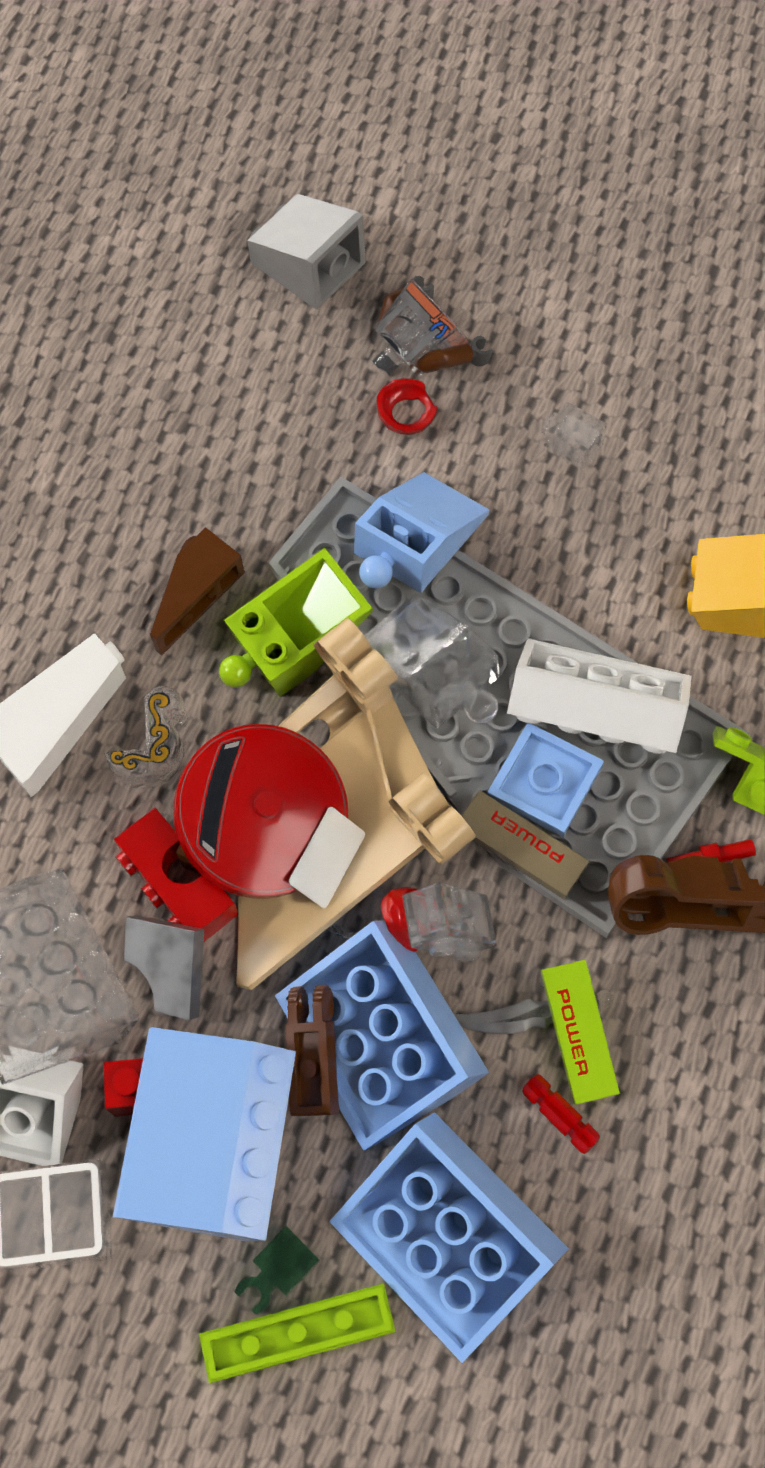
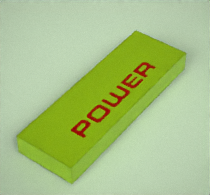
(580, 1032)

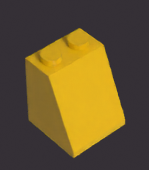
(729, 585)

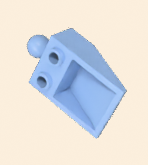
(414, 532)

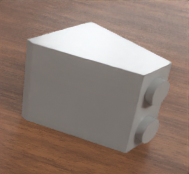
(310, 247)

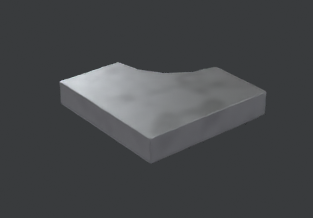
(170, 960)

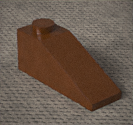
(198, 579)

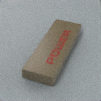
(524, 845)

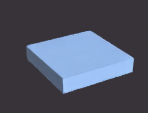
(545, 779)

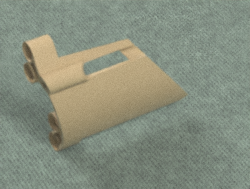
(386, 797)

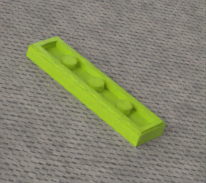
(296, 1333)

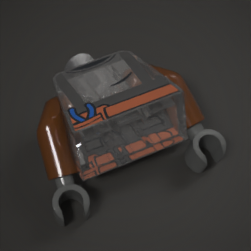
(422, 334)

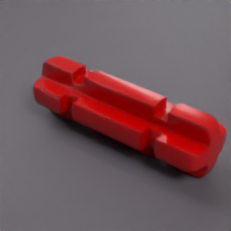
(560, 1113)

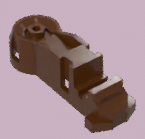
(685, 895)

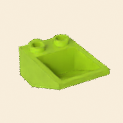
(292, 619)

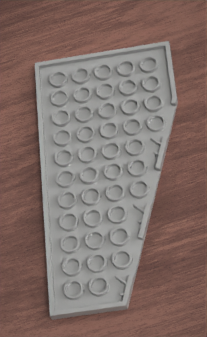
(638, 795)

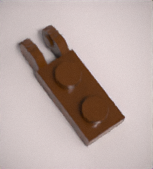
(314, 1070)

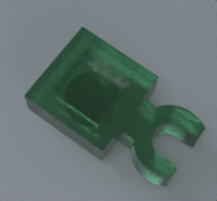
(283, 1266)

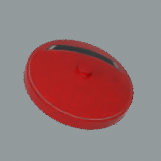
(253, 807)

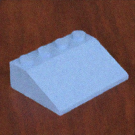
(393, 1035)
(205, 1135)
(448, 1235)

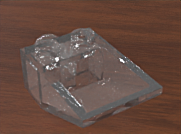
(437, 662)

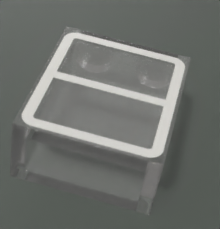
(55, 1216)

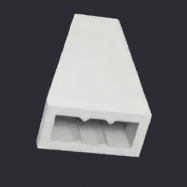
(55, 709)

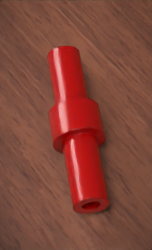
(725, 853)

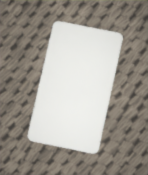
(327, 857)

